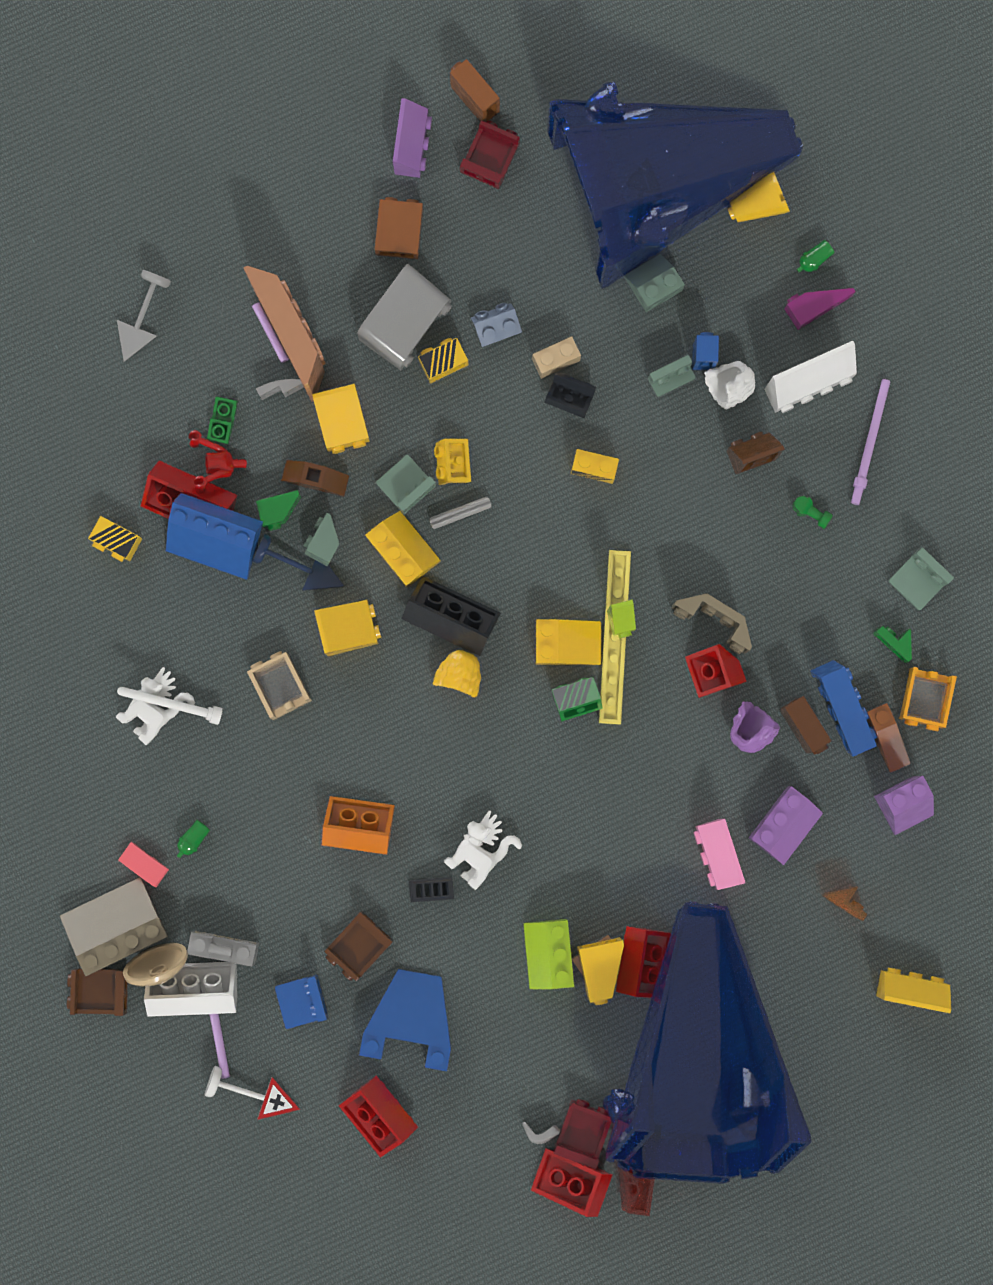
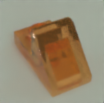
(841, 899)

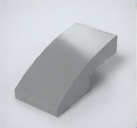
(287, 386)

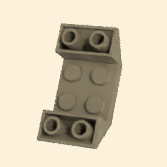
(738, 640)

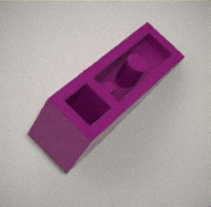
(812, 305)

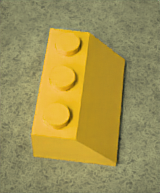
(402, 548)
(914, 990)

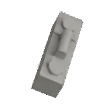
(223, 948)

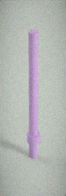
(861, 482)

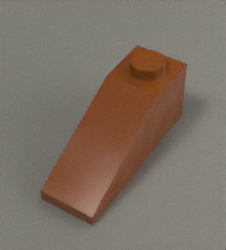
(888, 737)

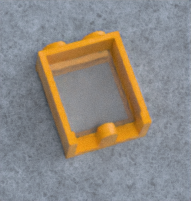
(927, 699)

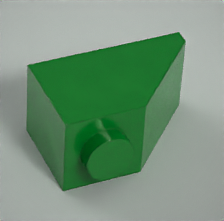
(277, 509)

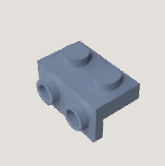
(496, 324)

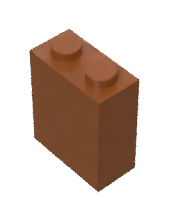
(474, 91)
(399, 228)

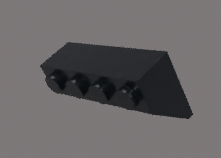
(450, 615)

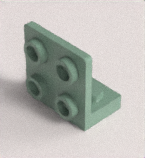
(406, 484)
(920, 578)

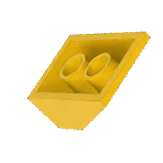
(568, 642)

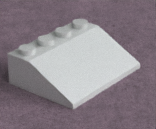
(812, 378)

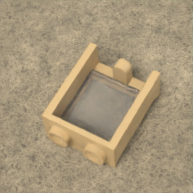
(278, 685)

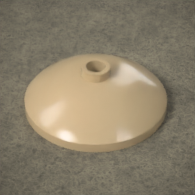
(155, 965)

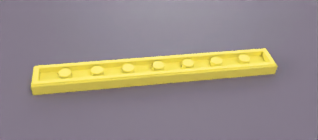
(613, 647)

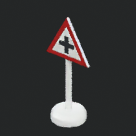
(274, 1102)

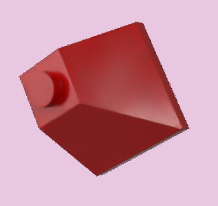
(714, 670)

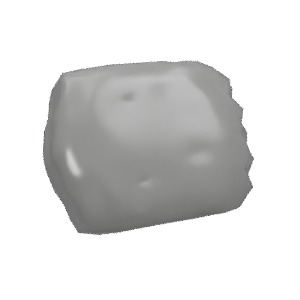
(541, 1138)

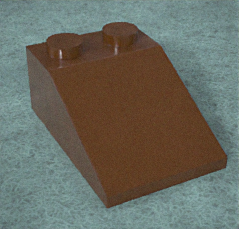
(754, 452)

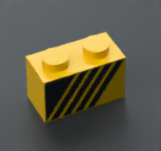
(443, 359)
(595, 466)
(115, 539)

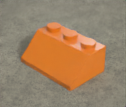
(357, 825)

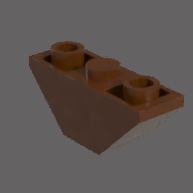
(315, 477)

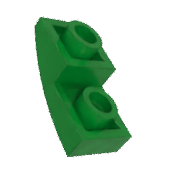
(222, 420)

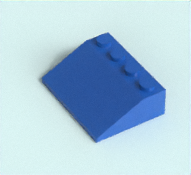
(212, 535)

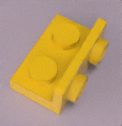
(452, 461)

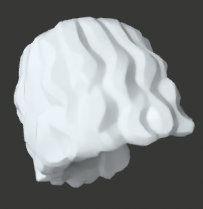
(730, 383)

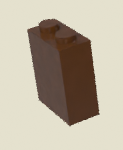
(805, 726)

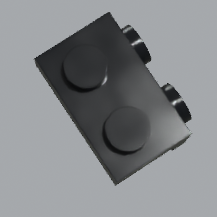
(570, 394)

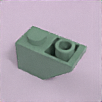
(324, 542)

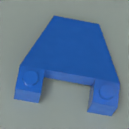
(411, 1012)

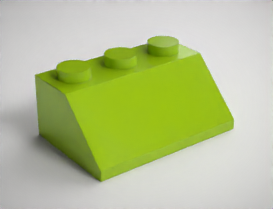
(548, 954)

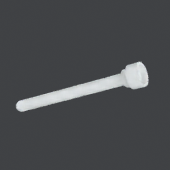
(211, 714)

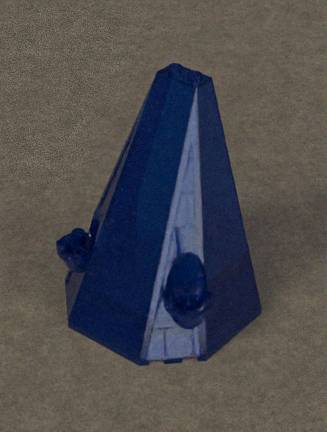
(663, 167)
(707, 1071)

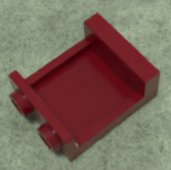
(490, 154)
(583, 1133)

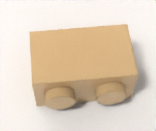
(556, 357)

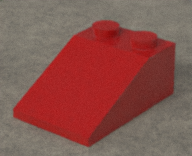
(571, 1184)

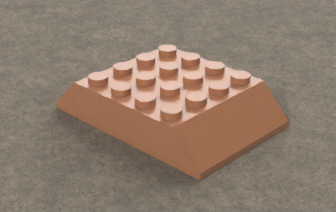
(289, 327)

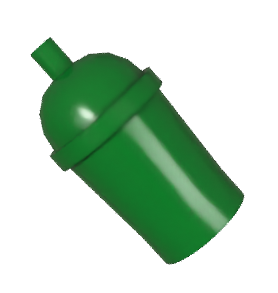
(815, 257)
(192, 838)

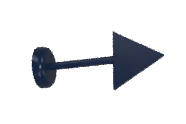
(319, 576)

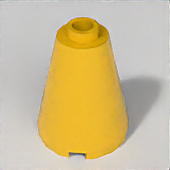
(759, 201)

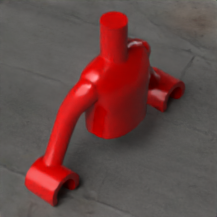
(217, 464)

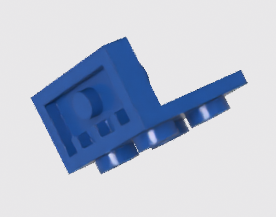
(301, 1001)

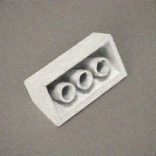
(195, 990)

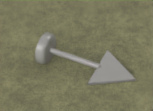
(132, 337)

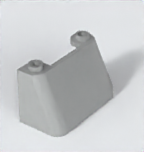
(403, 317)

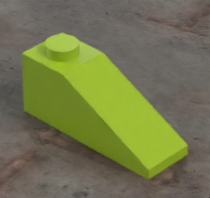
(622, 618)

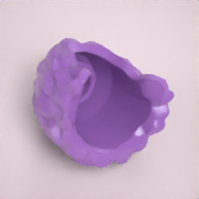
(752, 728)

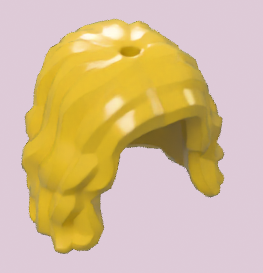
(459, 672)

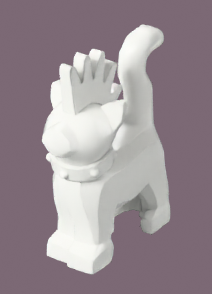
(151, 714)
(479, 858)

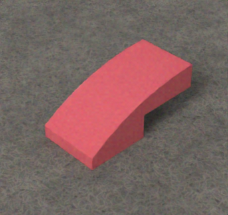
(143, 864)

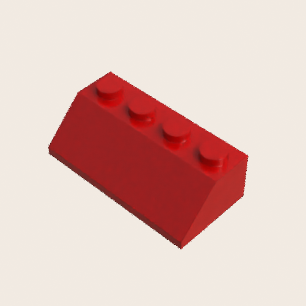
(166, 484)

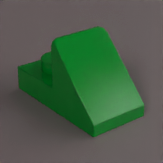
(900, 647)

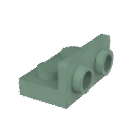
(672, 376)

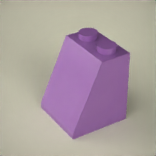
(906, 803)

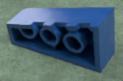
(845, 707)

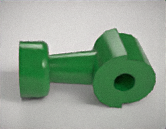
(804, 506)

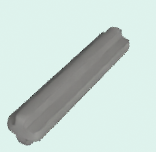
(460, 512)

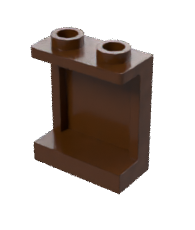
(358, 947)
(97, 993)

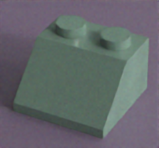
(654, 282)

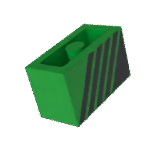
(577, 698)

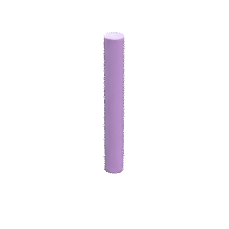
(270, 332)
(219, 1044)

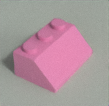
(719, 854)

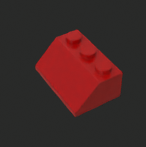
(641, 961)
(378, 1116)

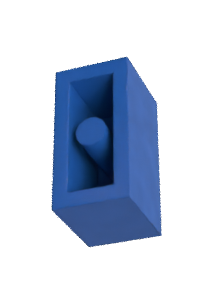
(705, 351)

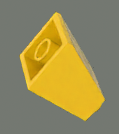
(341, 418)
(347, 627)
(600, 968)

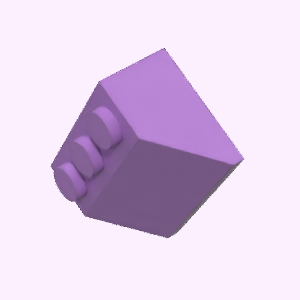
(411, 139)
(786, 825)

